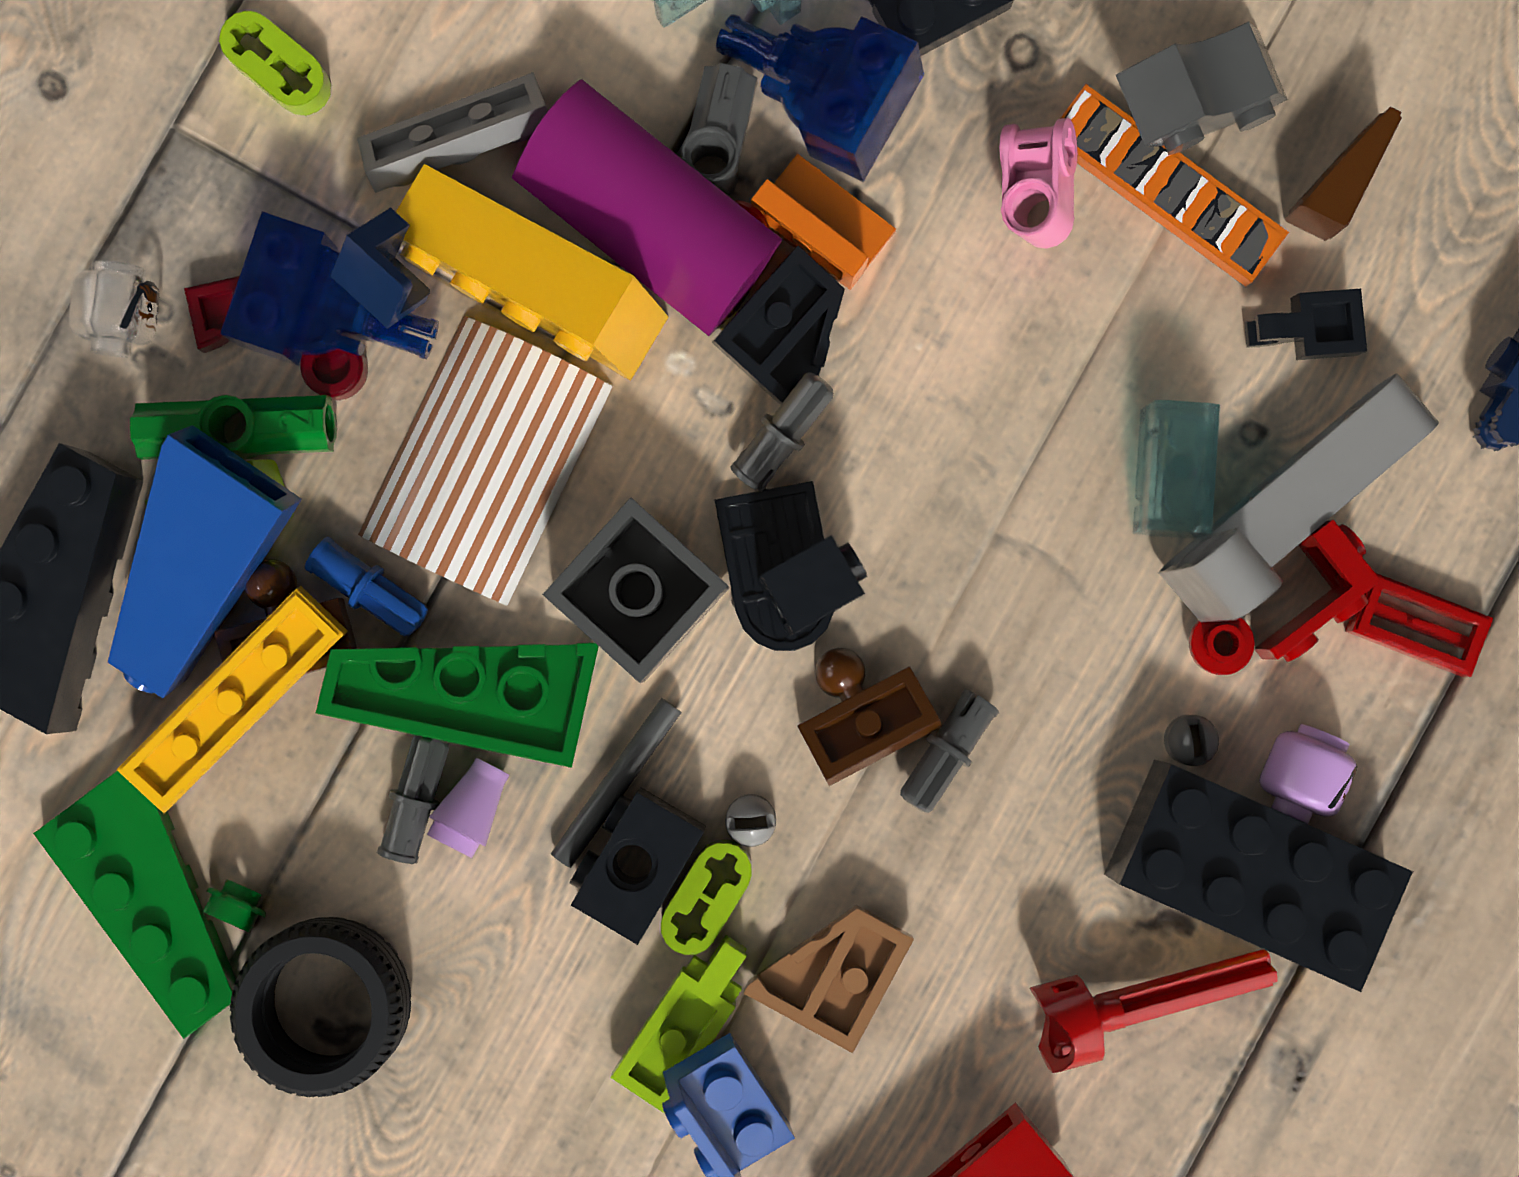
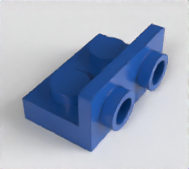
(724, 1109)

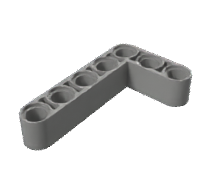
(1232, 567)

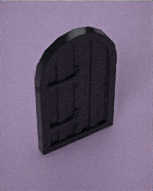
(757, 535)

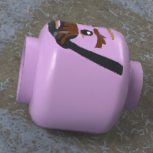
(1308, 773)

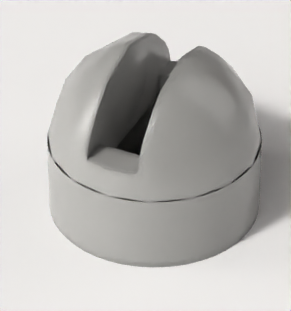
(749, 807)

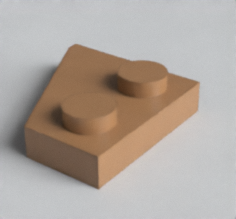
(835, 976)

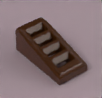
(1337, 193)

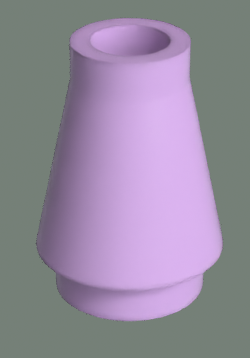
(469, 809)

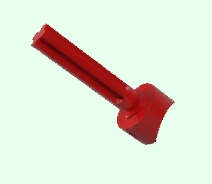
(1078, 1020)

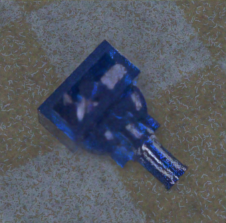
(833, 84)
(295, 308)

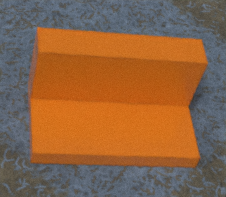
(823, 220)

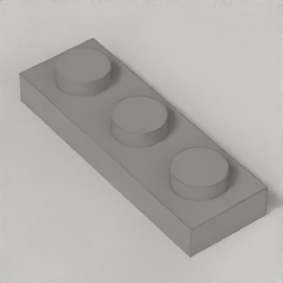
(453, 132)

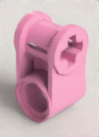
(1035, 169)

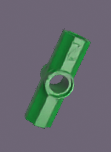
(272, 424)

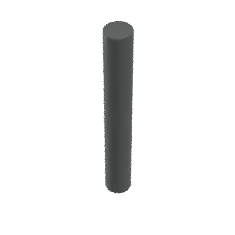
(616, 783)

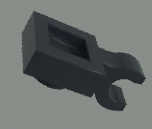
(1319, 325)

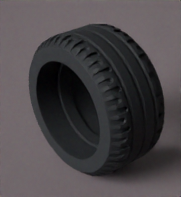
(274, 1053)

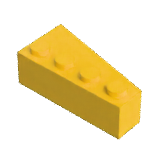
(530, 272)

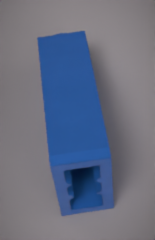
(196, 549)

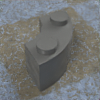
(1202, 89)

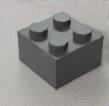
(636, 591)

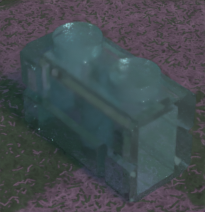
(1176, 469)

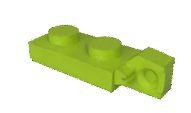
(682, 1021)

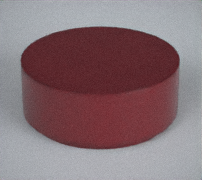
(335, 373)

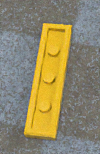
(232, 699)

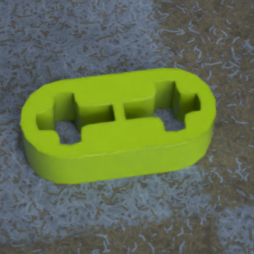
(283, 53)
(719, 905)

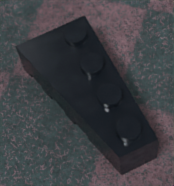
(59, 583)

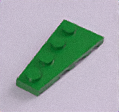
(485, 698)
(136, 885)

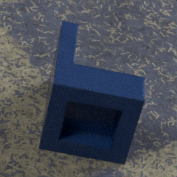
(374, 275)

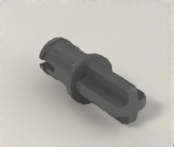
(782, 432)
(948, 751)
(414, 800)

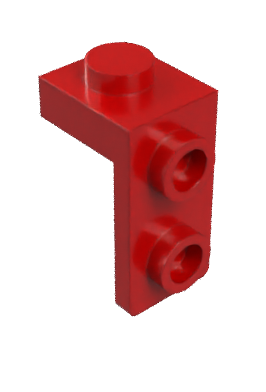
(1339, 559)

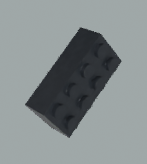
(1258, 874)

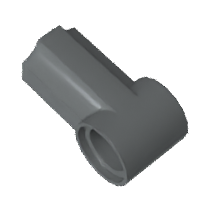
(721, 121)

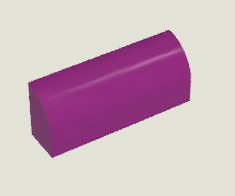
(645, 207)

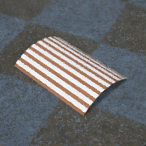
(485, 460)

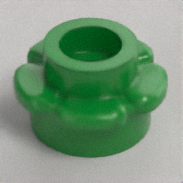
(234, 905)

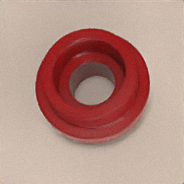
(1205, 655)

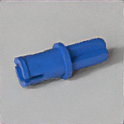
(366, 587)

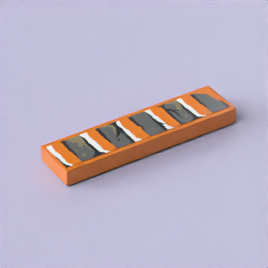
(1172, 189)

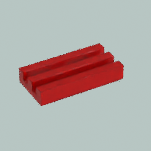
(1470, 645)

